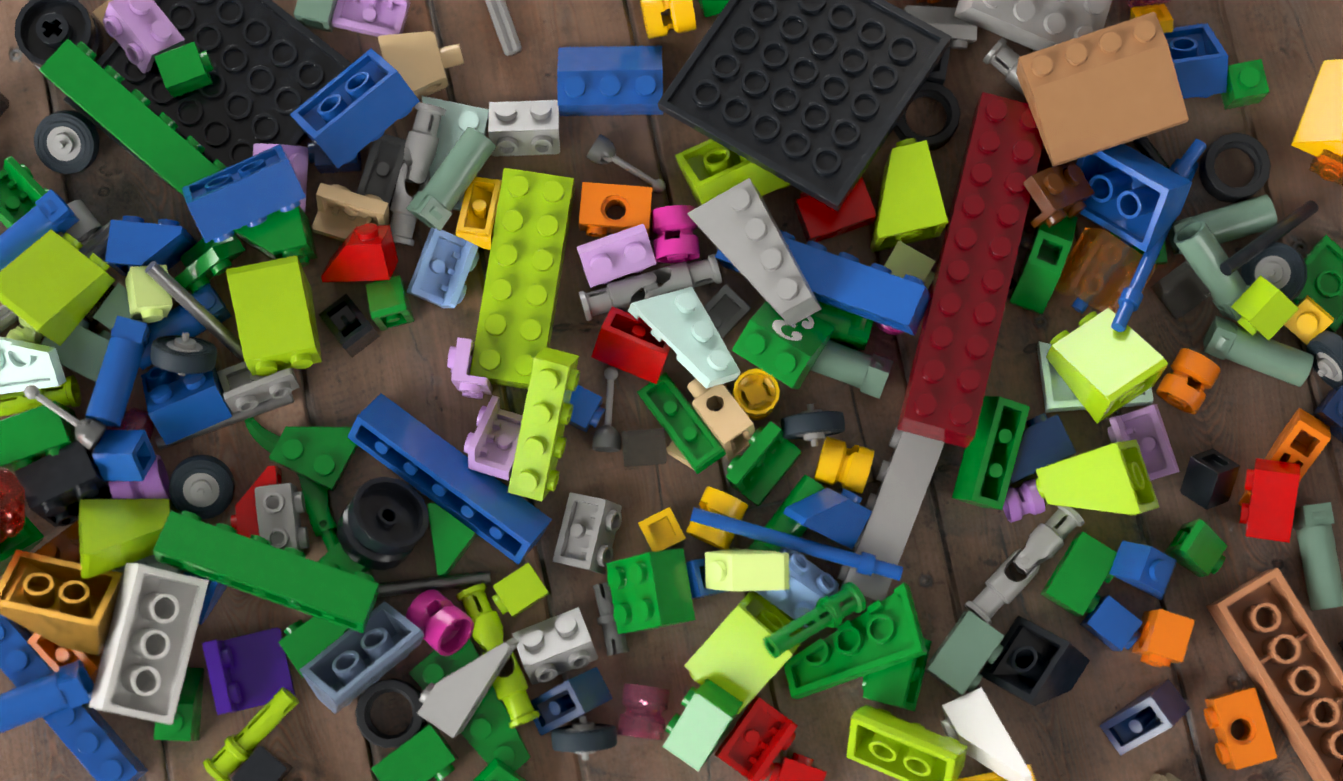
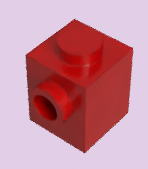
(796, 769)

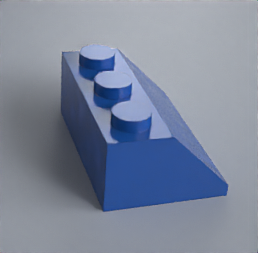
(1198, 60)
(609, 80)
(355, 108)
(243, 194)
(1132, 194)

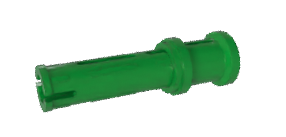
(825, 614)

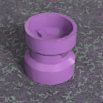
(1023, 501)

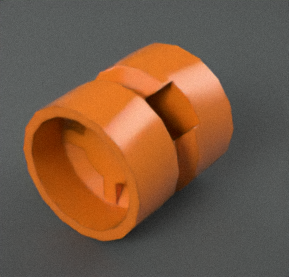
(1191, 369)

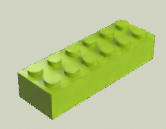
(522, 275)

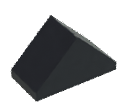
(349, 325)

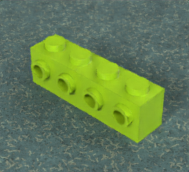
(543, 424)

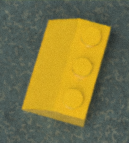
(1323, 116)

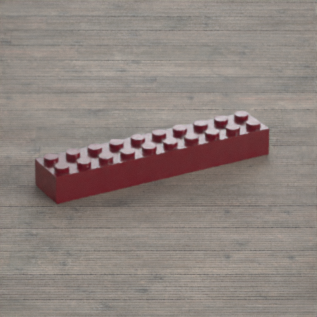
(973, 273)

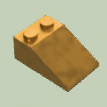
(58, 604)

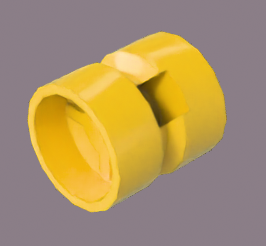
(680, 16)
(756, 393)
(844, 465)
(720, 503)

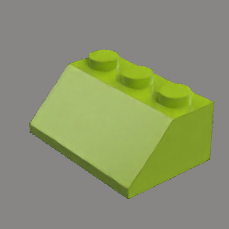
(715, 169)
(903, 747)

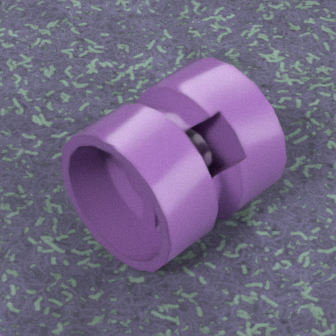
(153, 487)

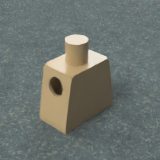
(420, 60)
(729, 424)

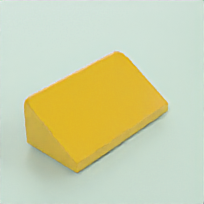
(479, 212)

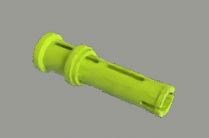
(17, 402)
(241, 746)

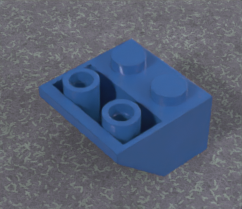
(140, 243)
(183, 403)

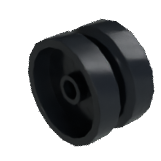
(49, 23)
(382, 523)

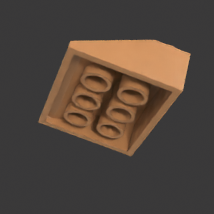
(1102, 89)

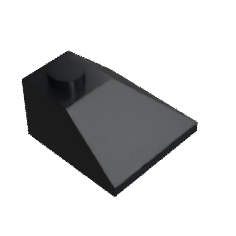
(1035, 663)

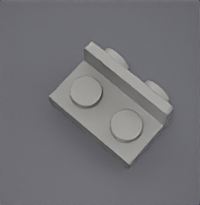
(588, 533)

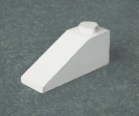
(976, 725)

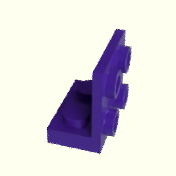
(247, 670)

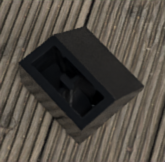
(60, 481)

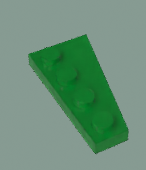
(869, 643)
(489, 726)

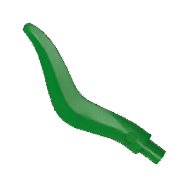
(314, 494)

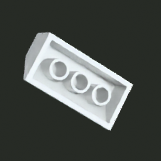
(148, 643)

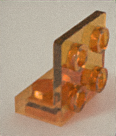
(1099, 269)

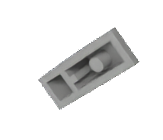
(456, 697)

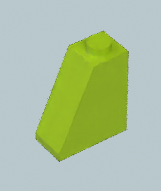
(118, 532)

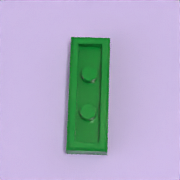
(681, 423)

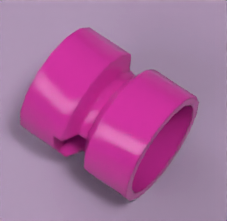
(670, 222)
(442, 623)

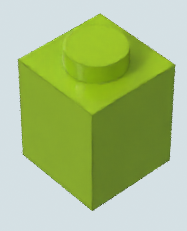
(1263, 308)
(519, 591)

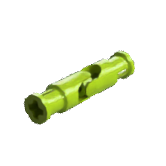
(489, 635)

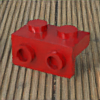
(757, 740)

